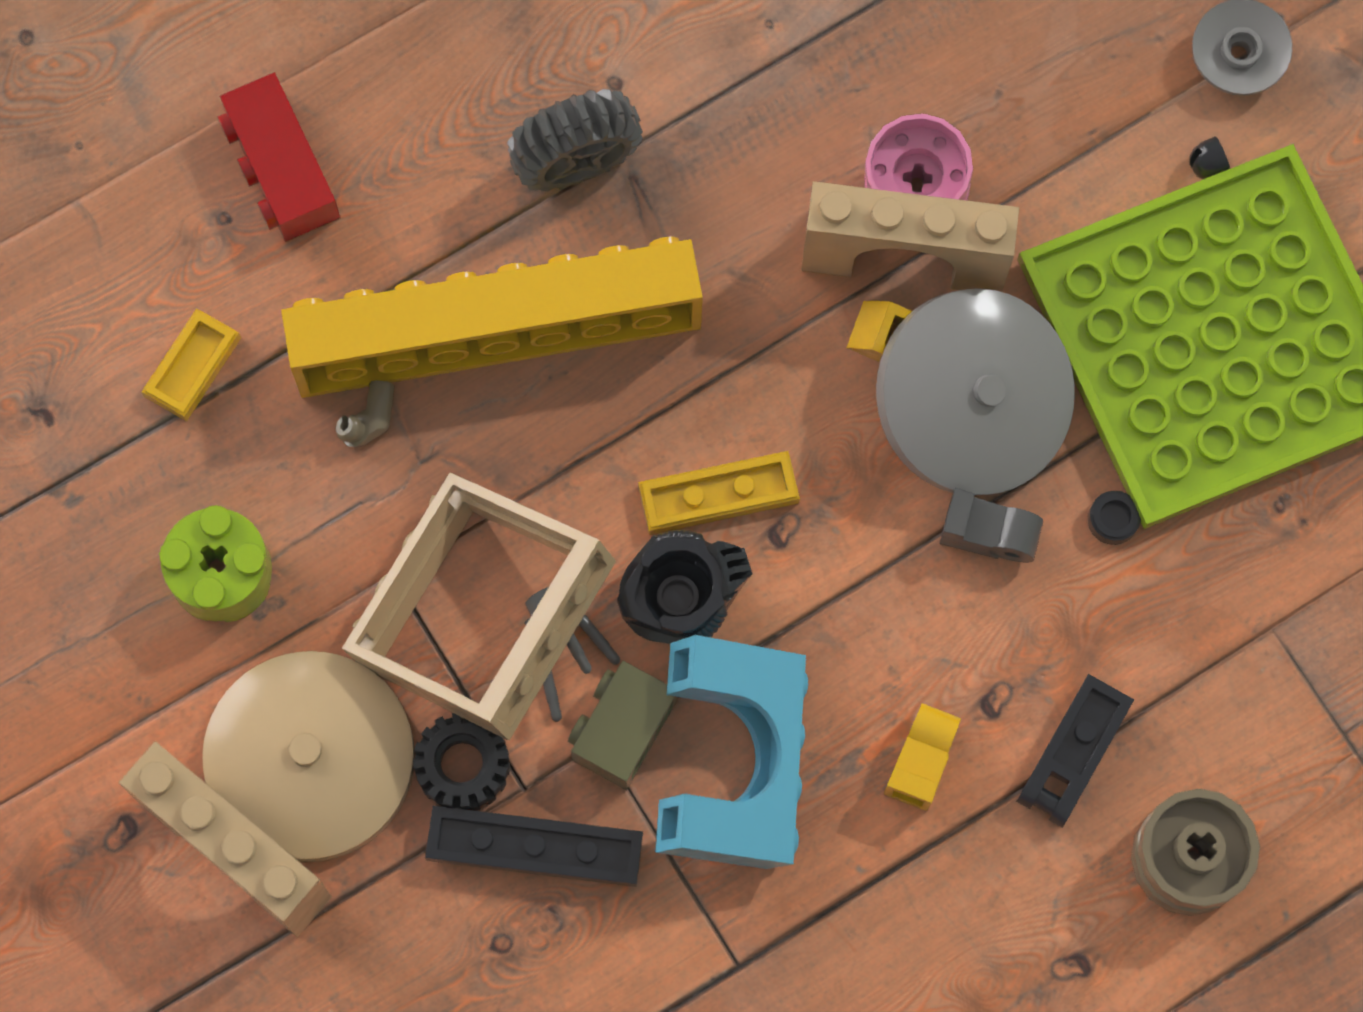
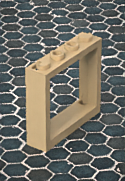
(540, 640)

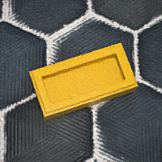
(191, 364)

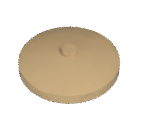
(311, 753)

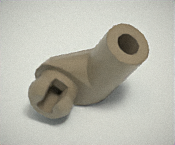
(373, 421)

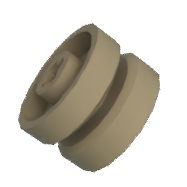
(1221, 835)

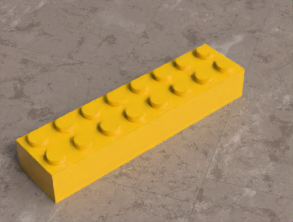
(493, 317)

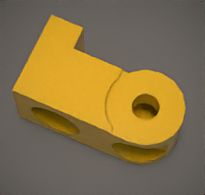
(923, 758)

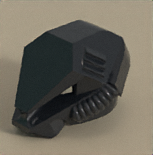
(681, 586)

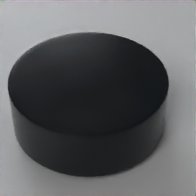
(1113, 518)

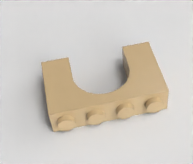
(965, 233)
(226, 838)

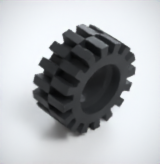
(460, 794)

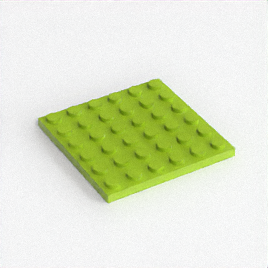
(1210, 333)

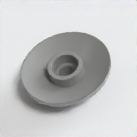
(1244, 25)

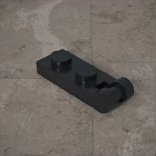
(1076, 748)

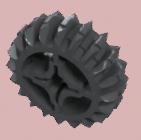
(574, 140)

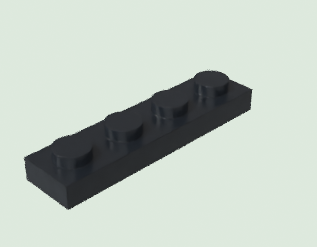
(534, 846)

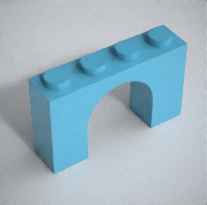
(767, 694)

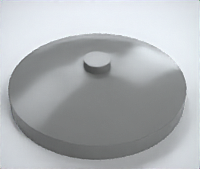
(975, 391)

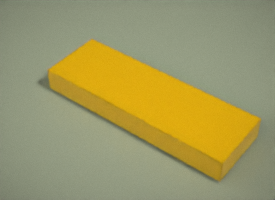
(718, 492)

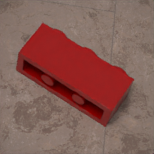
(277, 158)

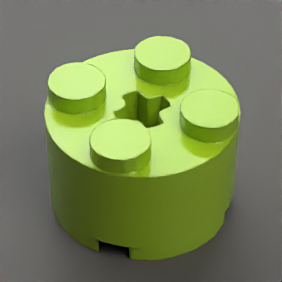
(203, 590)

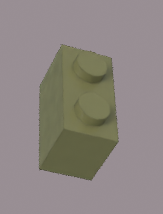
(622, 725)

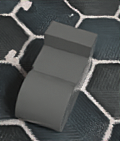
(990, 528)

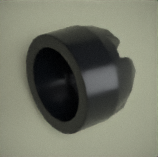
(1208, 158)

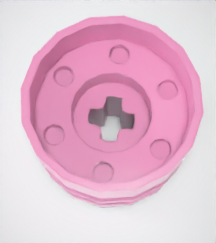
(920, 149)

